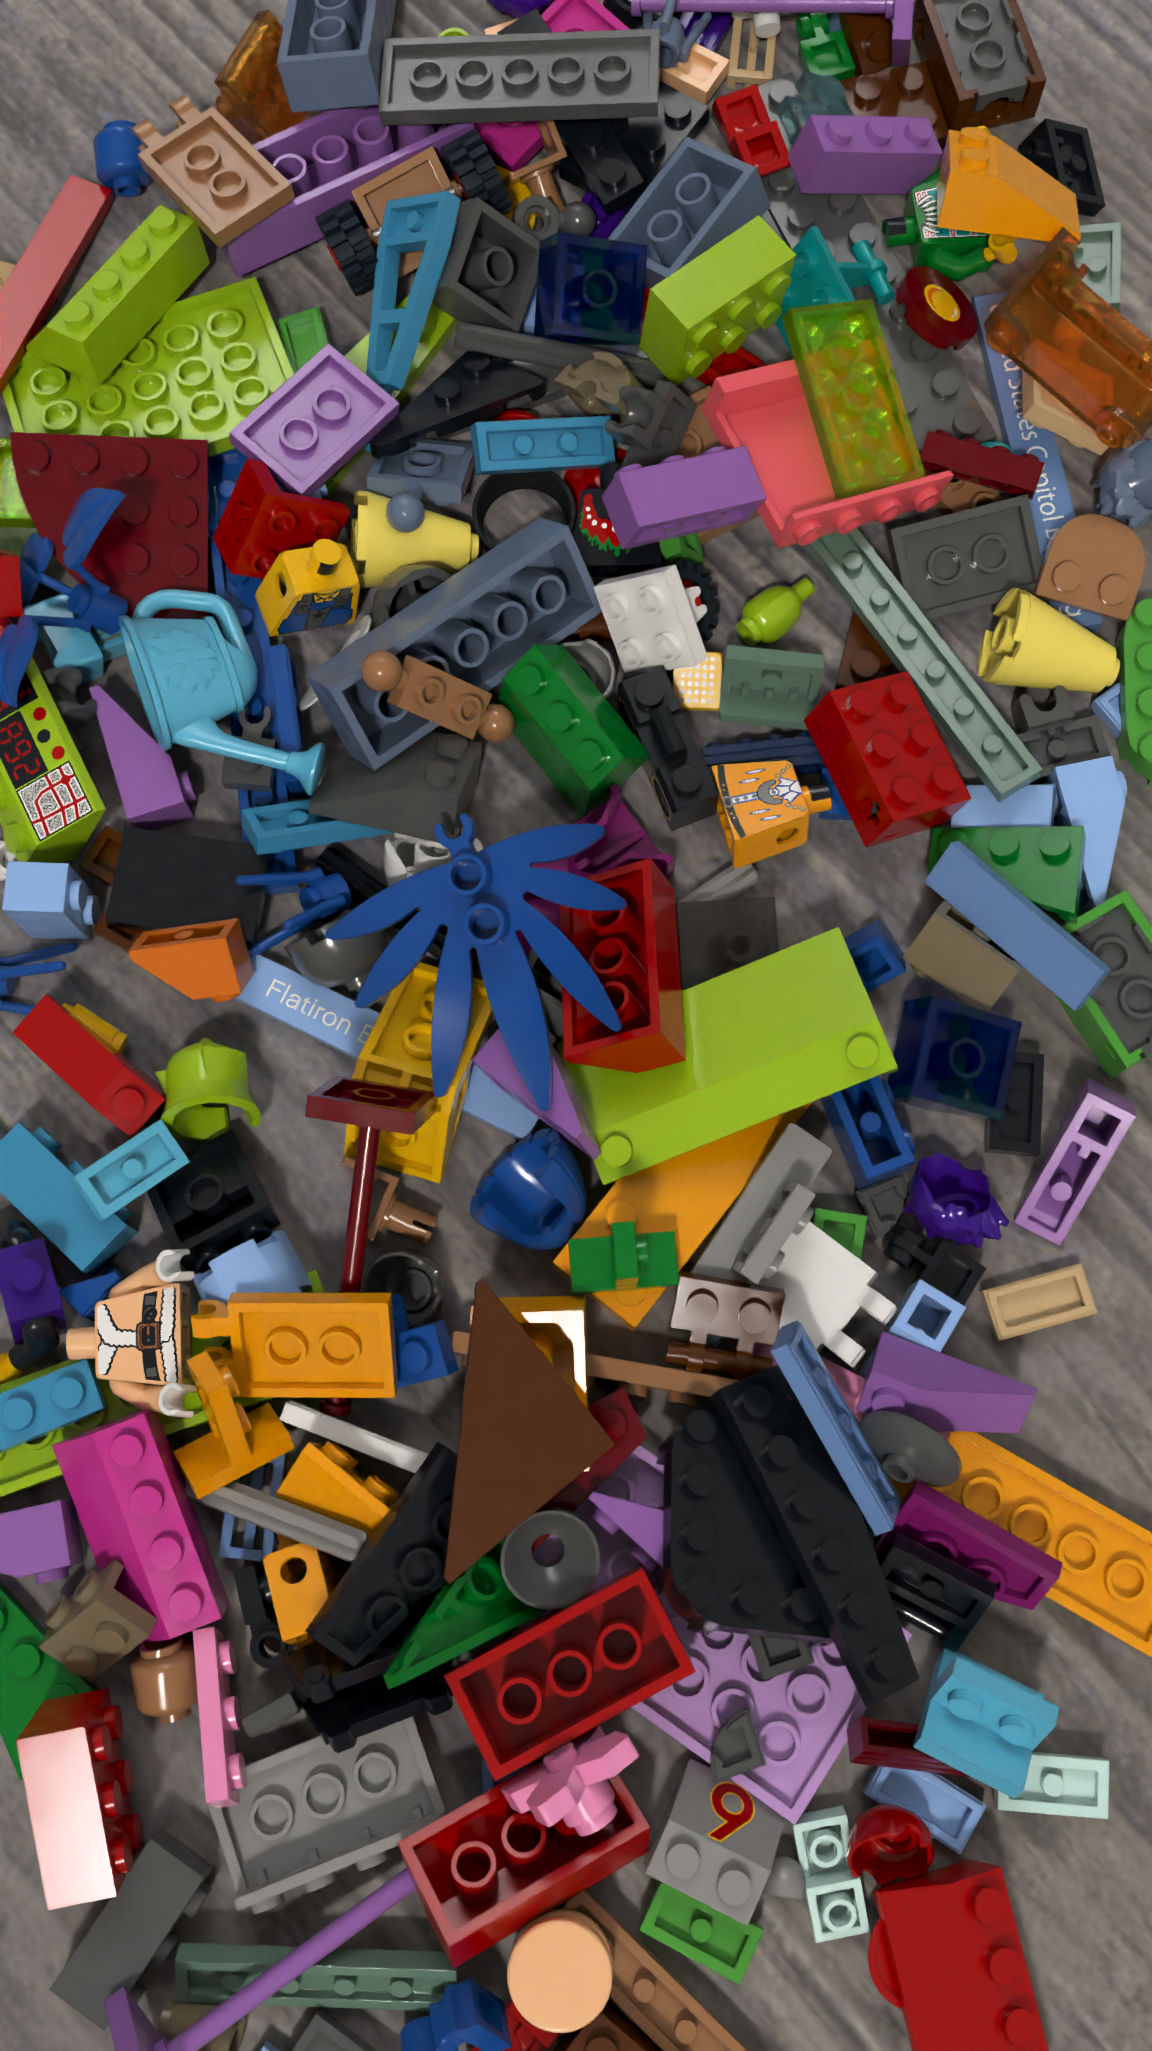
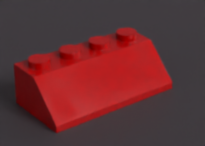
(638, 966)
(498, 1869)
(959, 1961)

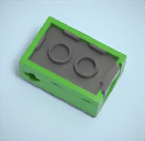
(1119, 1013)

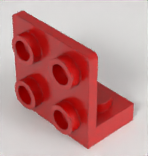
(266, 522)

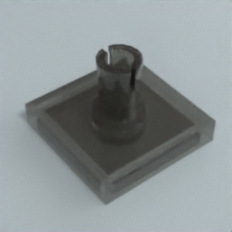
(723, 936)

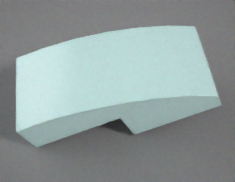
(831, 1891)

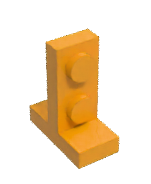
(236, 1440)

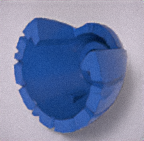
(533, 1193)

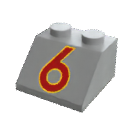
(715, 1843)

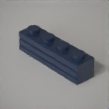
(797, 750)

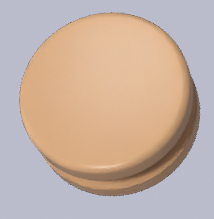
(560, 1971)

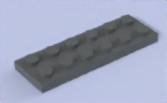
(520, 77)

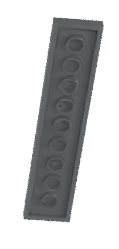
(927, 376)

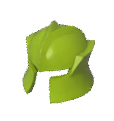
(200, 1076)

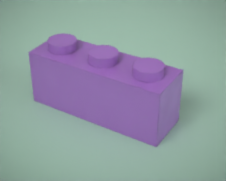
(863, 154)
(683, 496)

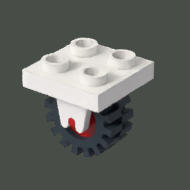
(659, 616)

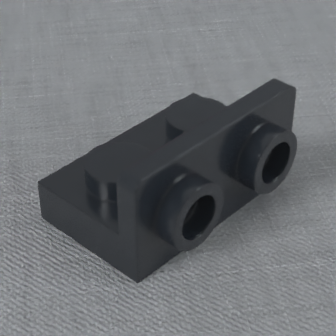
(1068, 157)

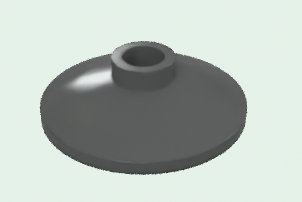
(911, 1449)

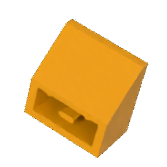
(329, 1485)

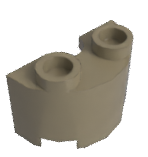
(597, 385)

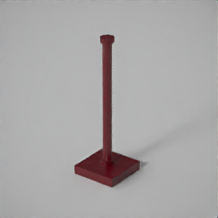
(372, 1109)

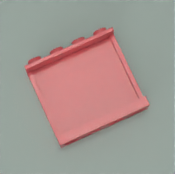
(772, 419)

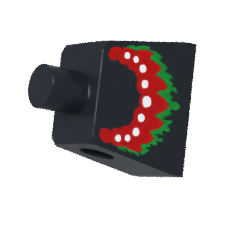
(598, 539)

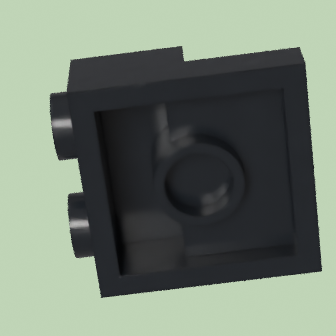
(213, 1203)

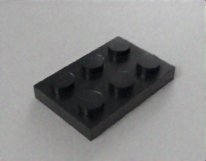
(650, 139)

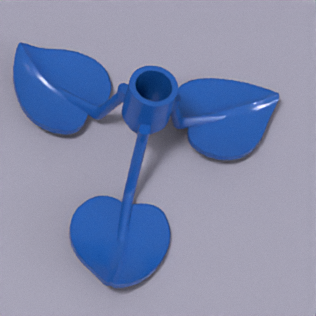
(90, 604)

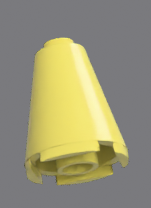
(380, 549)
(1043, 649)

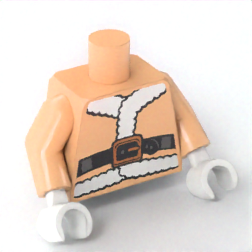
(143, 1337)

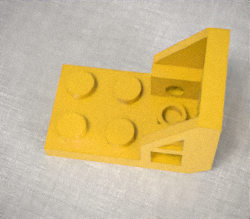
(401, 1056)

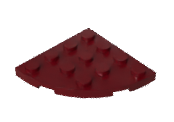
(155, 533)

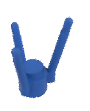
(319, 901)
(9, 970)

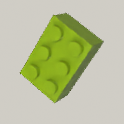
(717, 301)

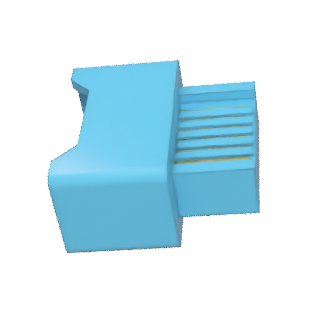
(73, 646)

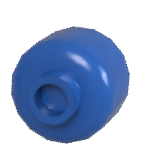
(118, 159)

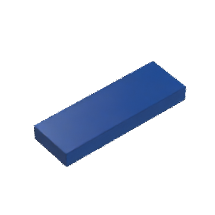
(287, 710)

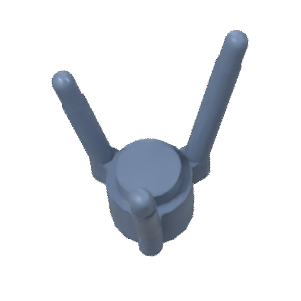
(672, 35)

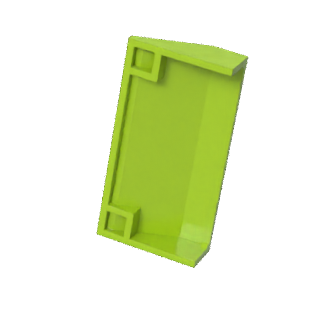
(752, 1051)

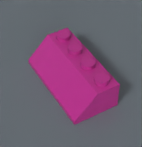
(141, 1517)

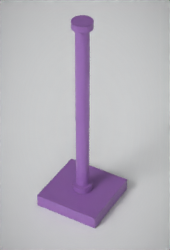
(899, 10)
(135, 2032)

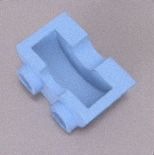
(254, 1268)

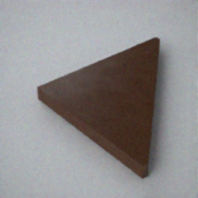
(516, 1438)

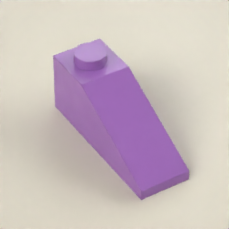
(146, 776)
(566, 1110)
(1075, 1160)
(942, 1390)
(40, 1541)

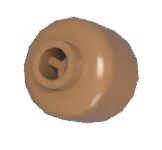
(165, 1679)

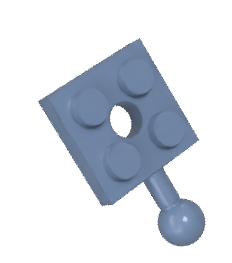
(427, 472)

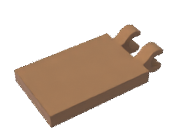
(212, 172)

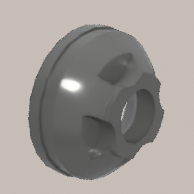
(556, 1582)

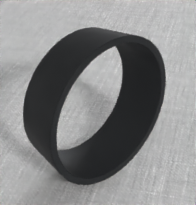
(500, 484)

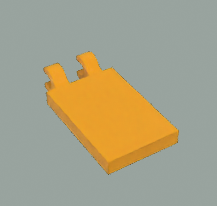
(304, 1343)

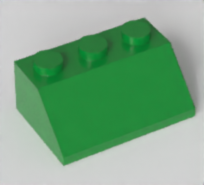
(569, 727)

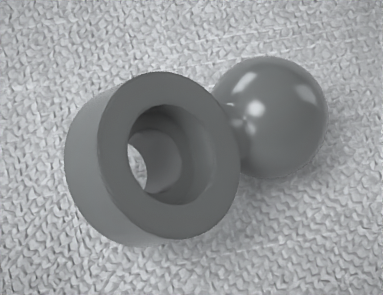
(574, 219)

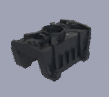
(355, 1700)

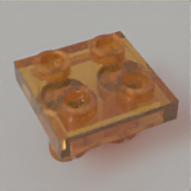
(253, 83)

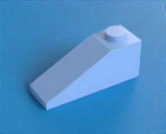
(1091, 797)

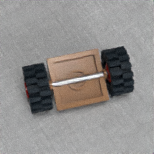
(422, 174)

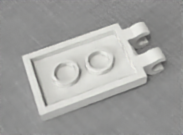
(824, 1290)

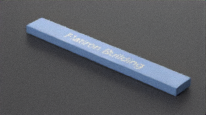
(346, 1028)

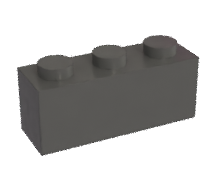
(135, 1927)

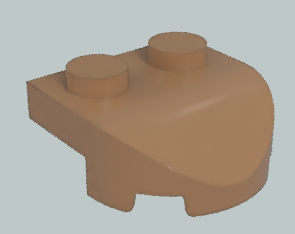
(1093, 567)

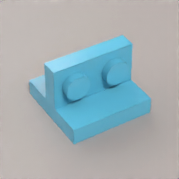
(982, 1722)

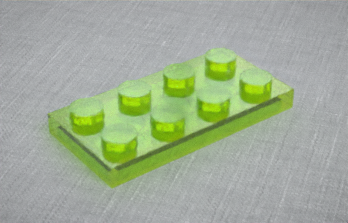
(853, 396)

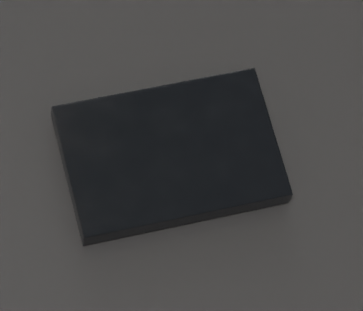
(185, 881)

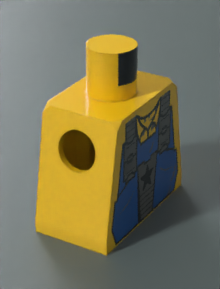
(309, 589)

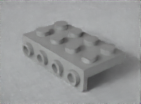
(325, 1810)

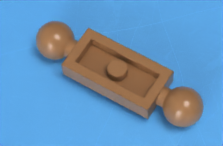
(437, 696)

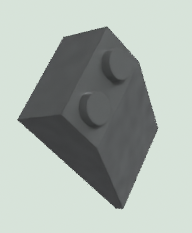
(407, 794)

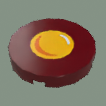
(936, 308)

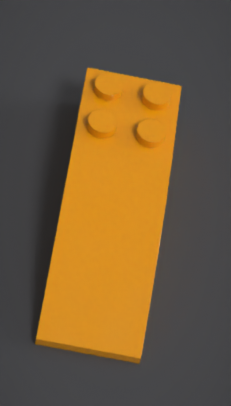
(679, 1196)

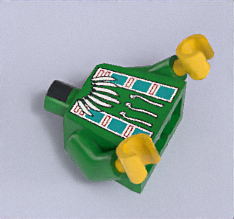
(949, 251)

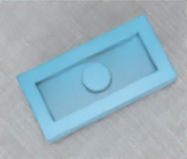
(130, 1170)

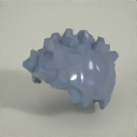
(1127, 484)

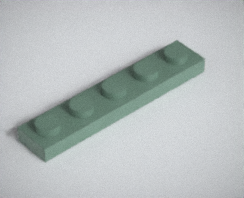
(339, 1980)

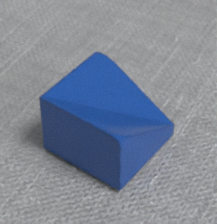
(875, 955)
(87, 1293)

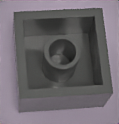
(488, 269)

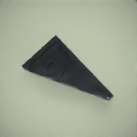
(458, 398)

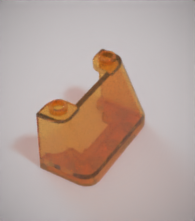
(1076, 345)

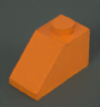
(197, 958)

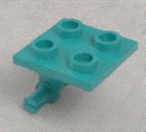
(822, 280)

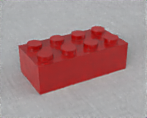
(569, 1672)

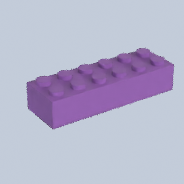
(324, 163)

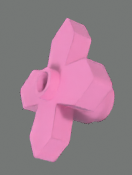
(574, 1782)

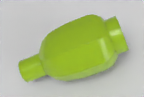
(773, 612)

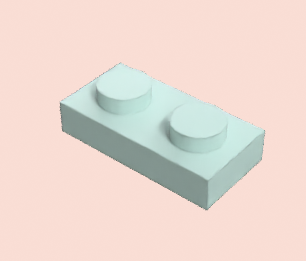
(1062, 1787)

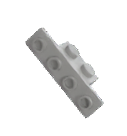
(767, 1211)

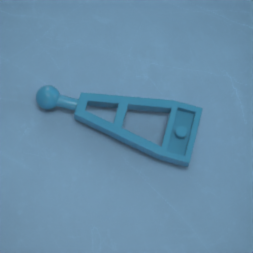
(407, 226)

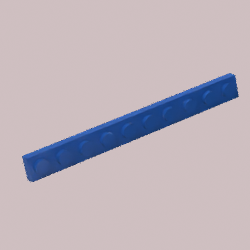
(240, 593)

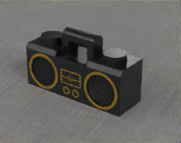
(675, 763)

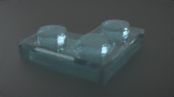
(818, 97)

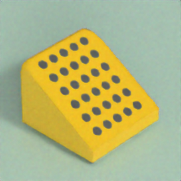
(699, 685)

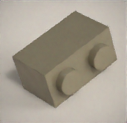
(961, 959)

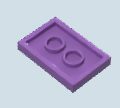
(315, 422)

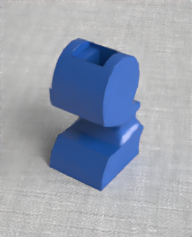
(462, 2015)

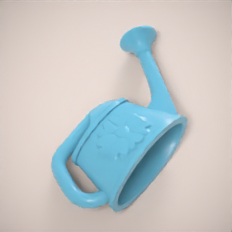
(197, 677)

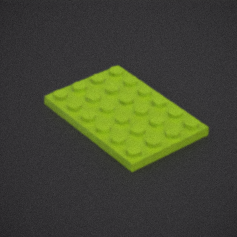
(183, 380)

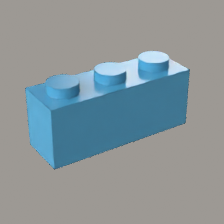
(41, 1189)

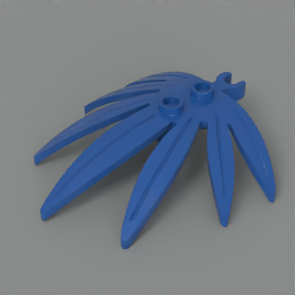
(484, 908)

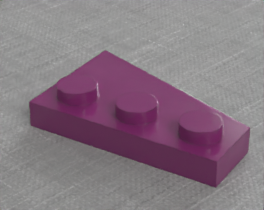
(974, 1542)

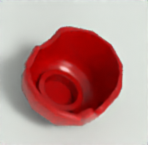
(889, 1844)

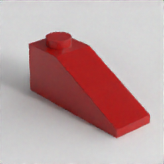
(90, 1065)

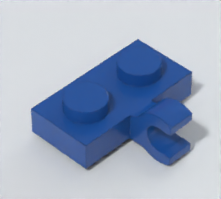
(420, 1351)

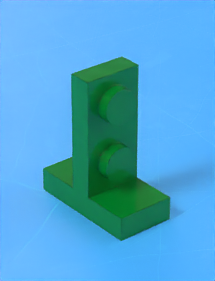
(623, 1261)

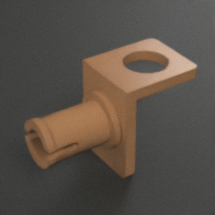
(538, 174)
(393, 1213)

